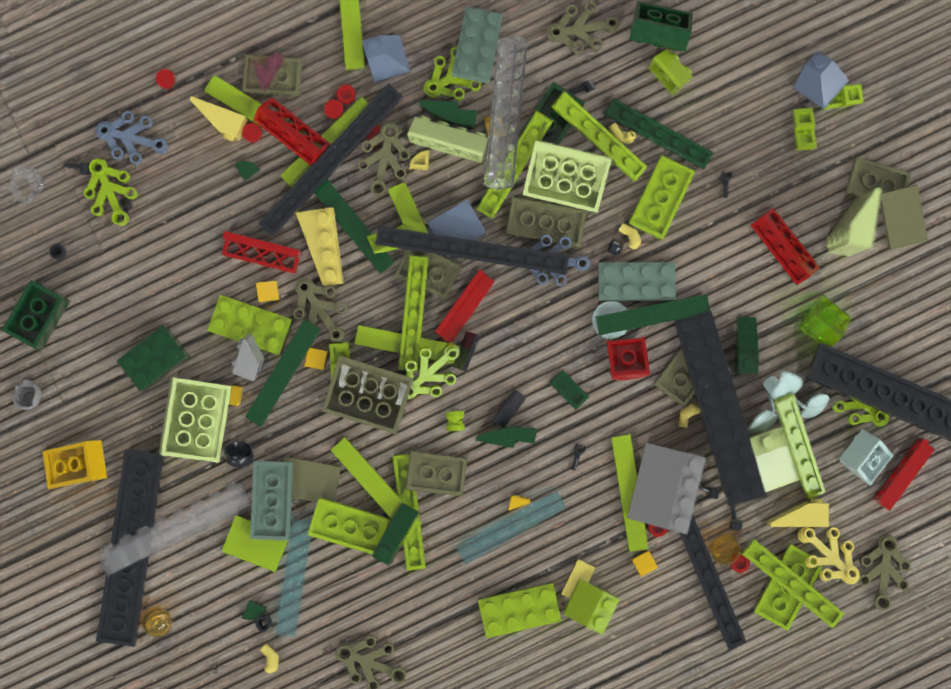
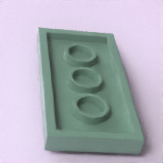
(477, 45)
(636, 281)
(271, 500)

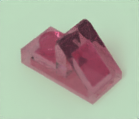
(267, 74)

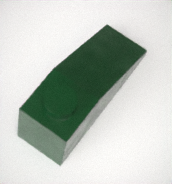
(746, 346)
(395, 534)

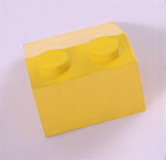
(74, 464)

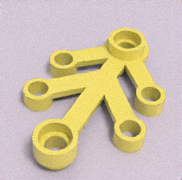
(831, 556)

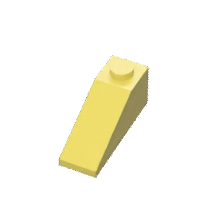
(225, 121)
(804, 515)

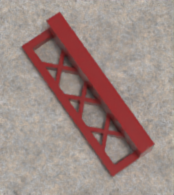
(288, 132)
(262, 245)
(783, 247)
(465, 306)
(903, 473)

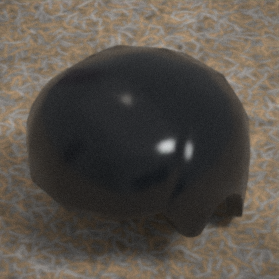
(238, 454)

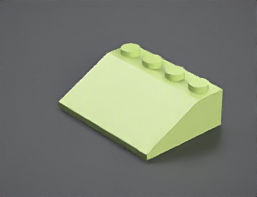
(566, 176)
(856, 227)
(194, 420)
(774, 458)

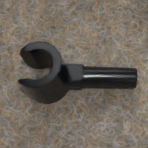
(587, 86)
(83, 168)
(725, 183)
(126, 208)
(577, 456)
(713, 492)
(735, 524)

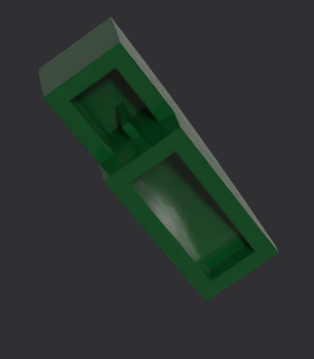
(449, 113)
(508, 436)

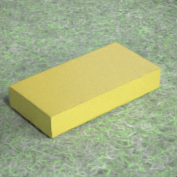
(580, 570)

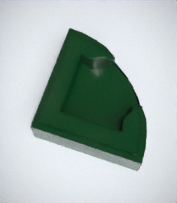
(246, 169)
(253, 610)

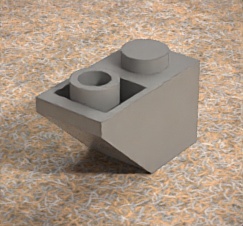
(249, 359)

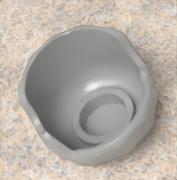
(27, 395)

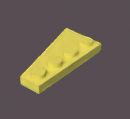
(322, 239)

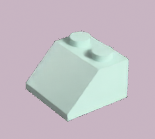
(866, 456)

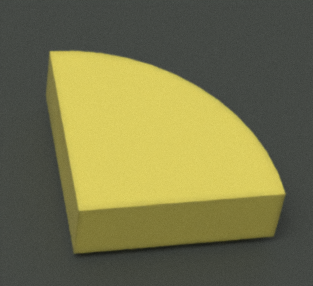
(420, 161)

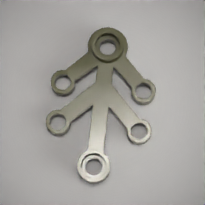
(579, 29)
(384, 155)
(318, 306)
(885, 568)
(367, 661)

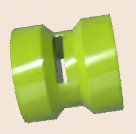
(455, 421)

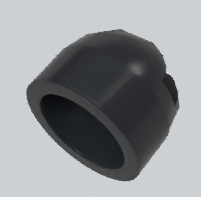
(615, 247)
(58, 252)
(260, 626)

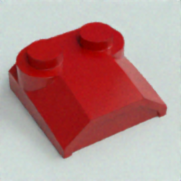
(628, 359)

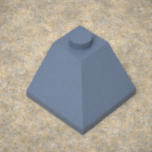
(386, 56)
(820, 80)

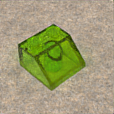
(825, 322)

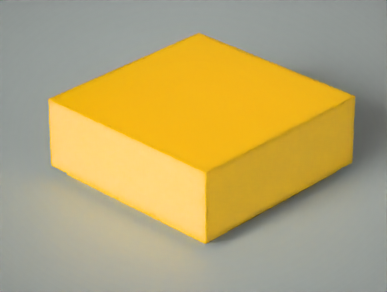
(316, 359)
(644, 563)

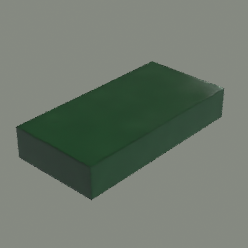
(569, 389)

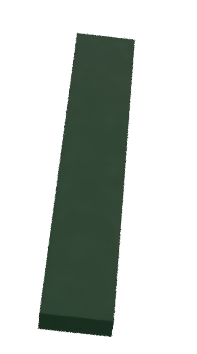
(658, 134)
(352, 225)
(652, 315)
(283, 373)

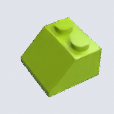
(670, 71)
(591, 606)

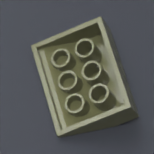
(368, 395)

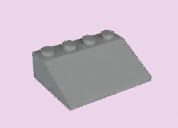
(666, 488)

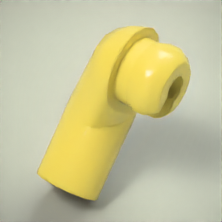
(622, 136)
(633, 235)
(687, 412)
(272, 658)

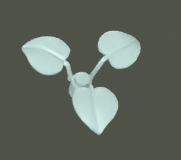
(778, 388)

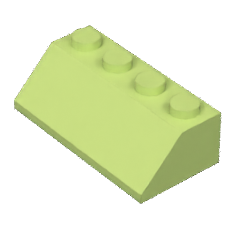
(448, 139)

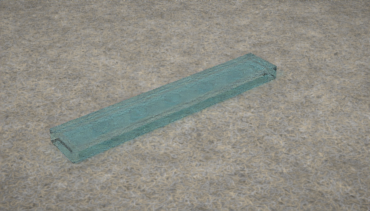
(511, 527)
(294, 578)

